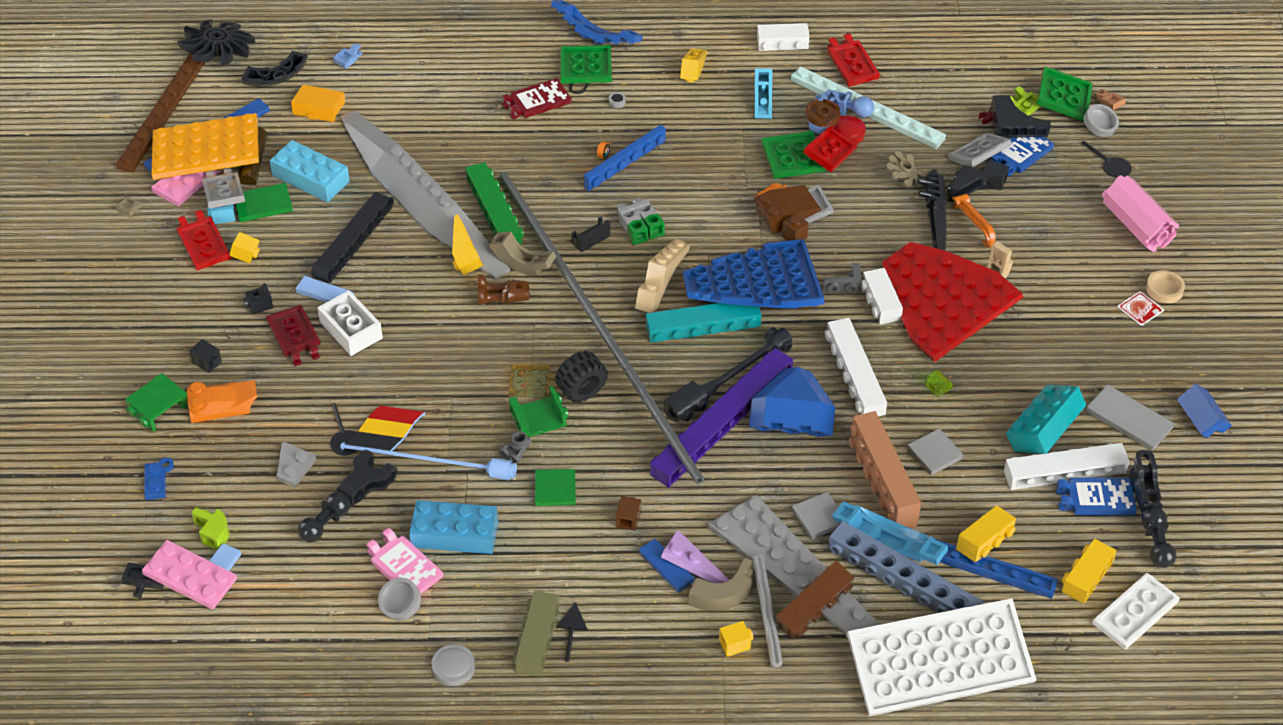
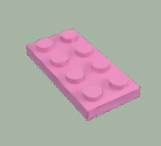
(180, 188)
(189, 574)

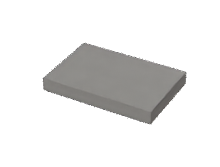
(979, 149)

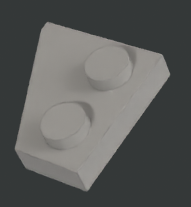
(293, 464)

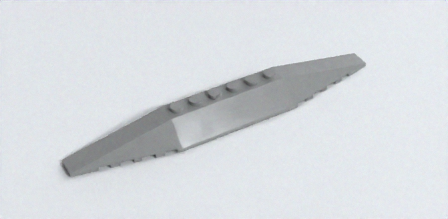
(416, 189)

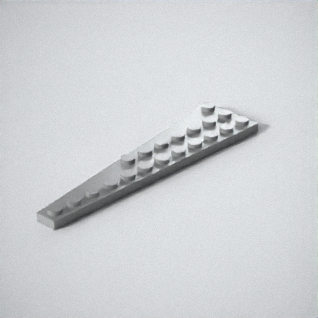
(757, 531)

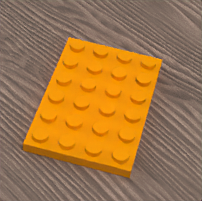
(205, 146)

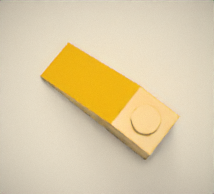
(692, 64)
(463, 249)

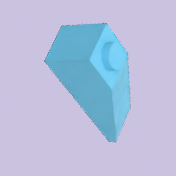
(763, 93)

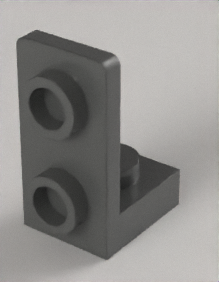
(844, 284)

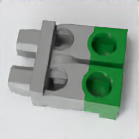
(640, 221)

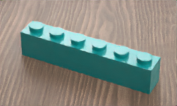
(701, 321)

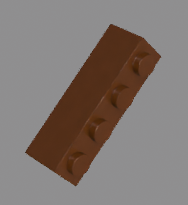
(815, 599)

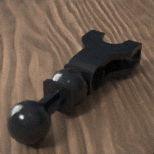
(350, 492)
(1154, 519)

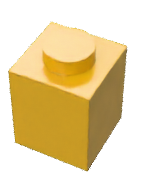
(245, 248)
(735, 638)

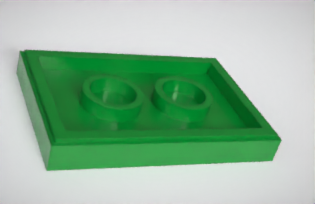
(264, 202)

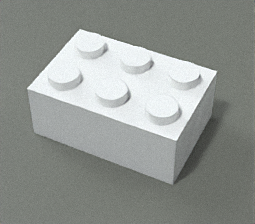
(350, 322)

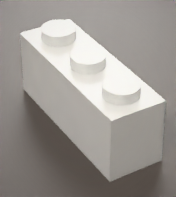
(783, 37)
(881, 296)

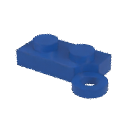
(156, 478)

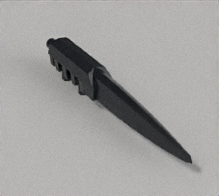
(937, 204)

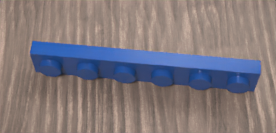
(624, 157)

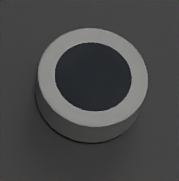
(617, 100)

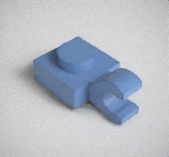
(347, 57)

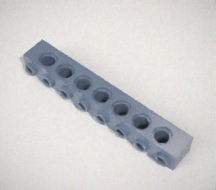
(875, 556)

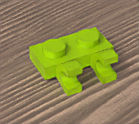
(1025, 101)

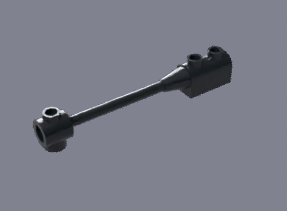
(692, 396)

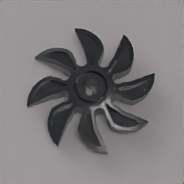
(218, 41)

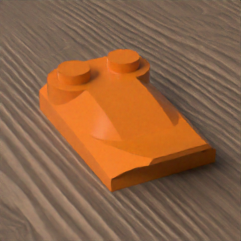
(220, 400)

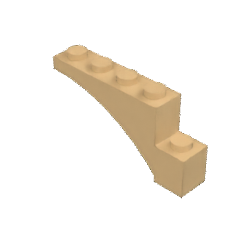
(659, 274)

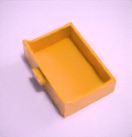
(317, 103)

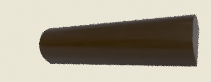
(250, 172)

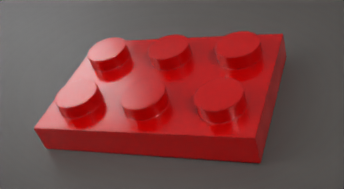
(830, 149)

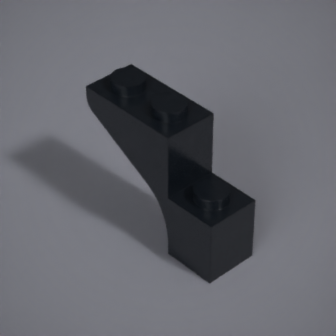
(971, 179)

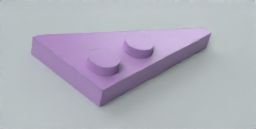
(687, 556)

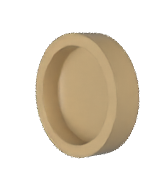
(1165, 286)

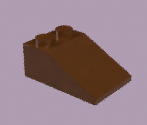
(782, 203)

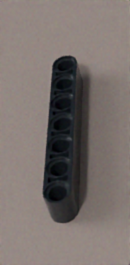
(352, 237)

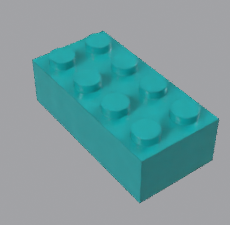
(1046, 419)

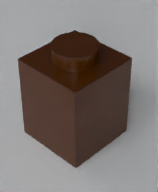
(795, 228)
(628, 513)

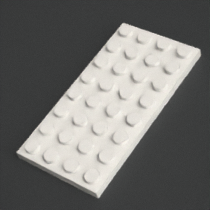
(941, 657)

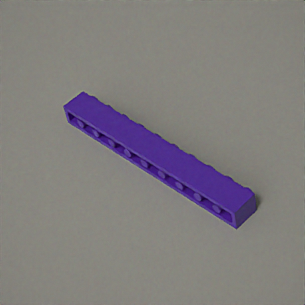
(719, 418)

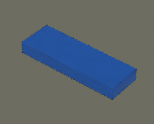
(673, 574)

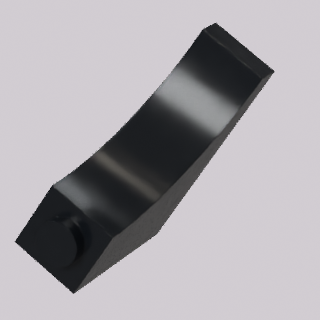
(1013, 123)

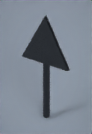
(573, 621)

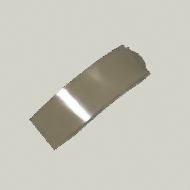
(517, 257)
(724, 595)

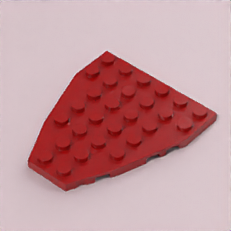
(945, 296)

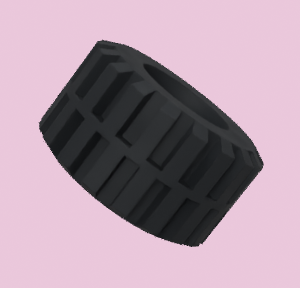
(581, 376)

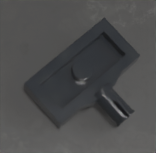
(134, 576)

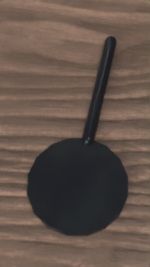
(1112, 166)
(340, 437)

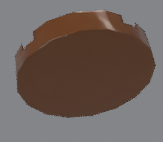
(822, 113)

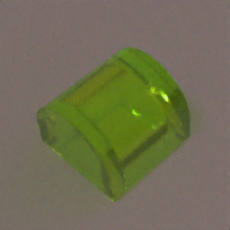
(938, 383)

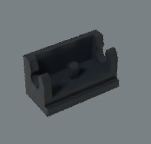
(591, 236)

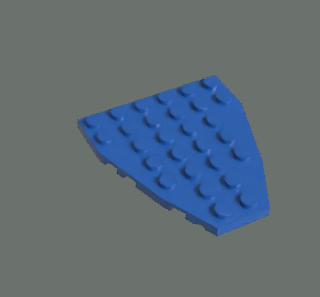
(767, 277)

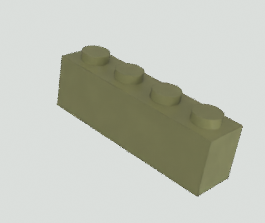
(537, 634)

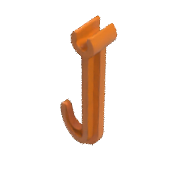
(963, 202)

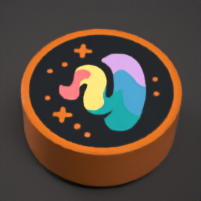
(603, 150)

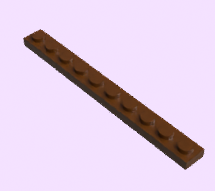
(160, 114)

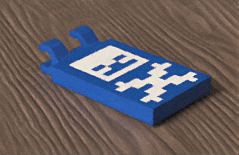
(1023, 153)
(1097, 496)

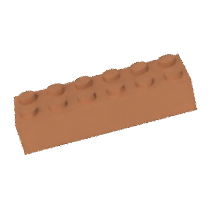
(884, 470)

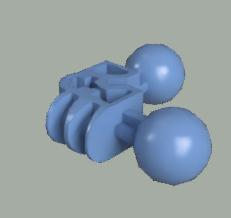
(862, 106)

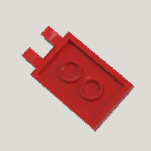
(852, 61)
(202, 241)

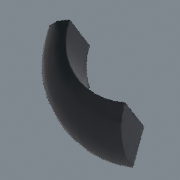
(268, 77)

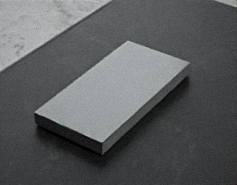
(1130, 417)

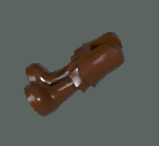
(510, 291)

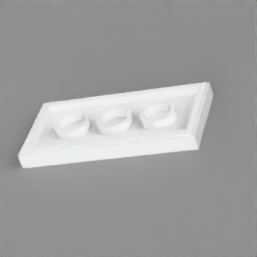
(1135, 611)

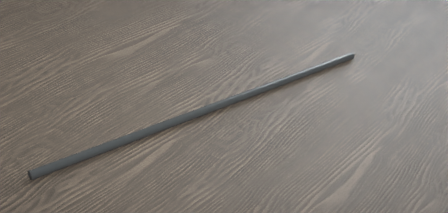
(604, 332)

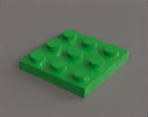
(586, 64)
(1064, 93)
(787, 156)

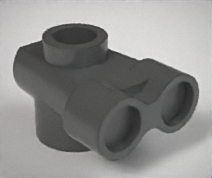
(516, 447)

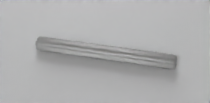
(767, 611)

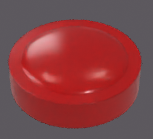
(851, 128)

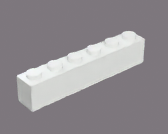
(855, 367)
(1074, 463)

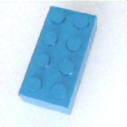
(454, 527)

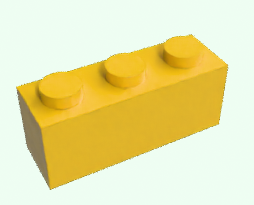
(986, 533)
(1088, 570)

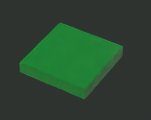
(555, 487)

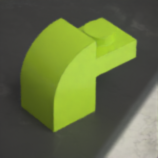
(214, 527)

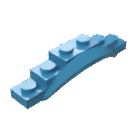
(892, 534)

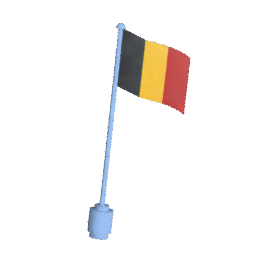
(390, 425)

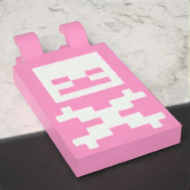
(403, 560)

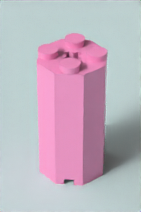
(1140, 213)

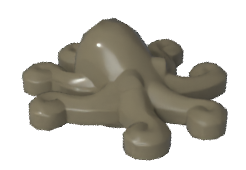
(904, 169)

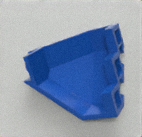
(793, 405)

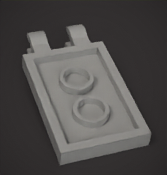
(223, 189)

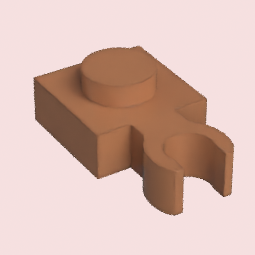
(1111, 100)

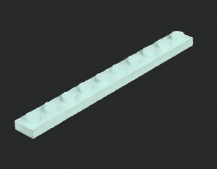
(881, 113)

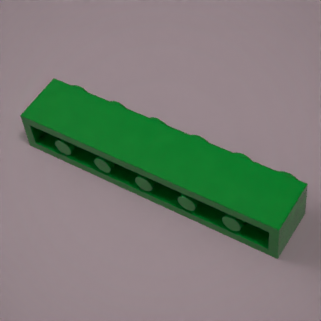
(492, 201)

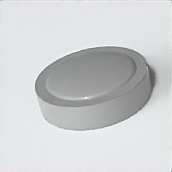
(1101, 120)
(399, 599)
(453, 665)

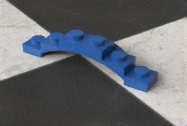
(589, 30)

